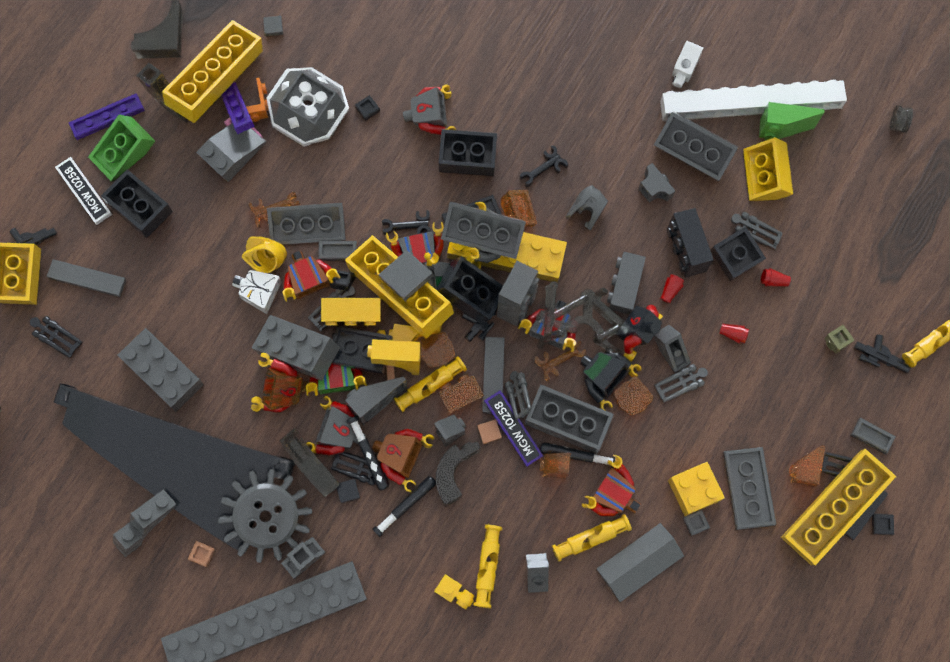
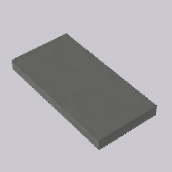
(749, 488)

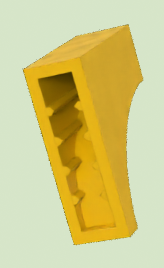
(397, 354)

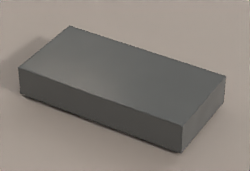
(336, 250)
(873, 436)

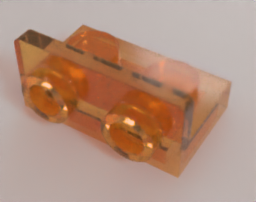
(519, 206)
(461, 393)

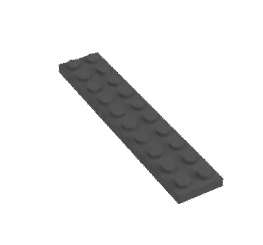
(266, 617)

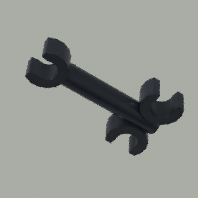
(553, 159)
(421, 224)

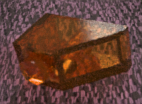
(555, 465)
(808, 468)

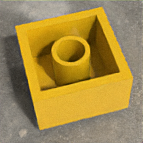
(696, 489)

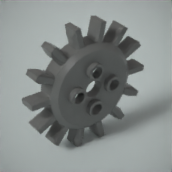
(270, 496)

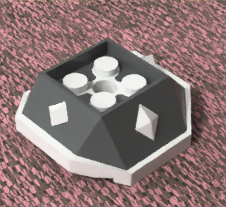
(306, 122)

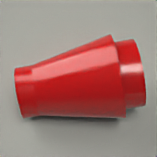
(774, 278)
(672, 287)
(735, 332)

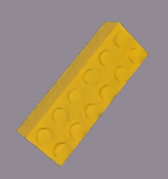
(212, 71)
(534, 251)
(423, 310)
(838, 507)

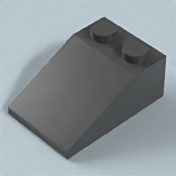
(230, 151)
(371, 399)

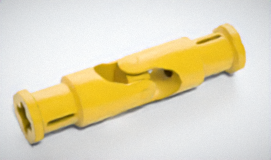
(928, 345)
(432, 382)
(595, 536)
(487, 570)

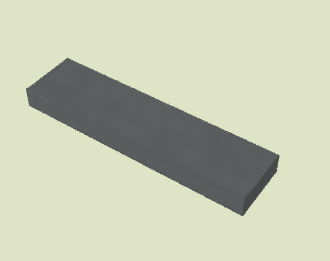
(86, 278)
(493, 368)

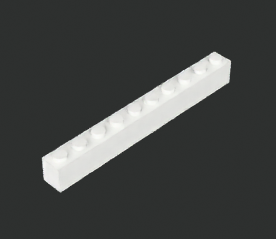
(752, 100)

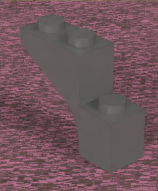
(142, 522)

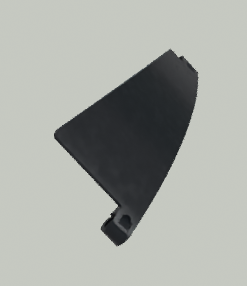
(167, 456)

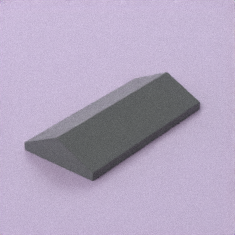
(306, 223)
(483, 230)
(640, 562)

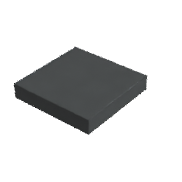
(406, 275)

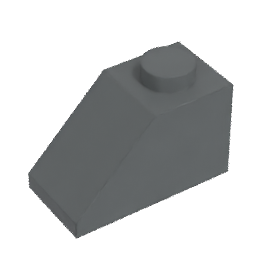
(672, 348)
(450, 429)

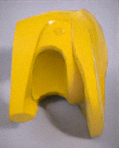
(266, 252)

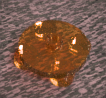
(437, 350)
(633, 396)

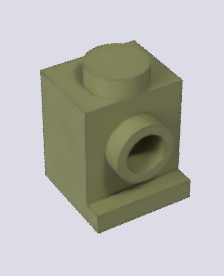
(835, 340)

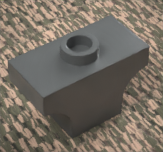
(655, 185)
(302, 557)
(537, 572)

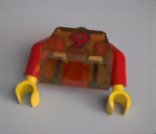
(281, 386)

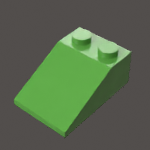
(786, 120)
(121, 147)

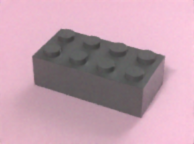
(696, 145)
(517, 293)
(297, 346)
(160, 369)
(569, 419)

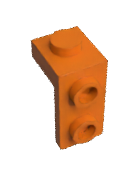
(259, 111)

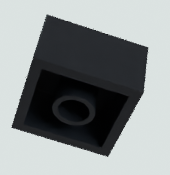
(737, 254)

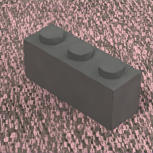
(626, 282)

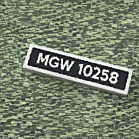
(83, 191)

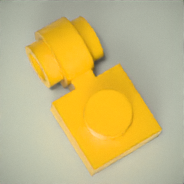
(449, 589)

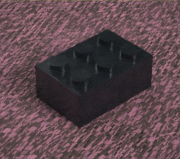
(467, 152)
(136, 203)
(689, 243)
(470, 289)

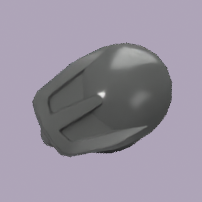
(591, 200)

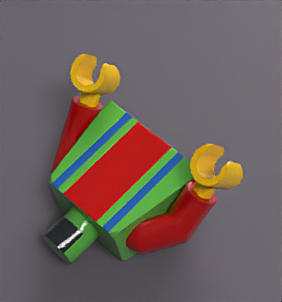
(336, 380)

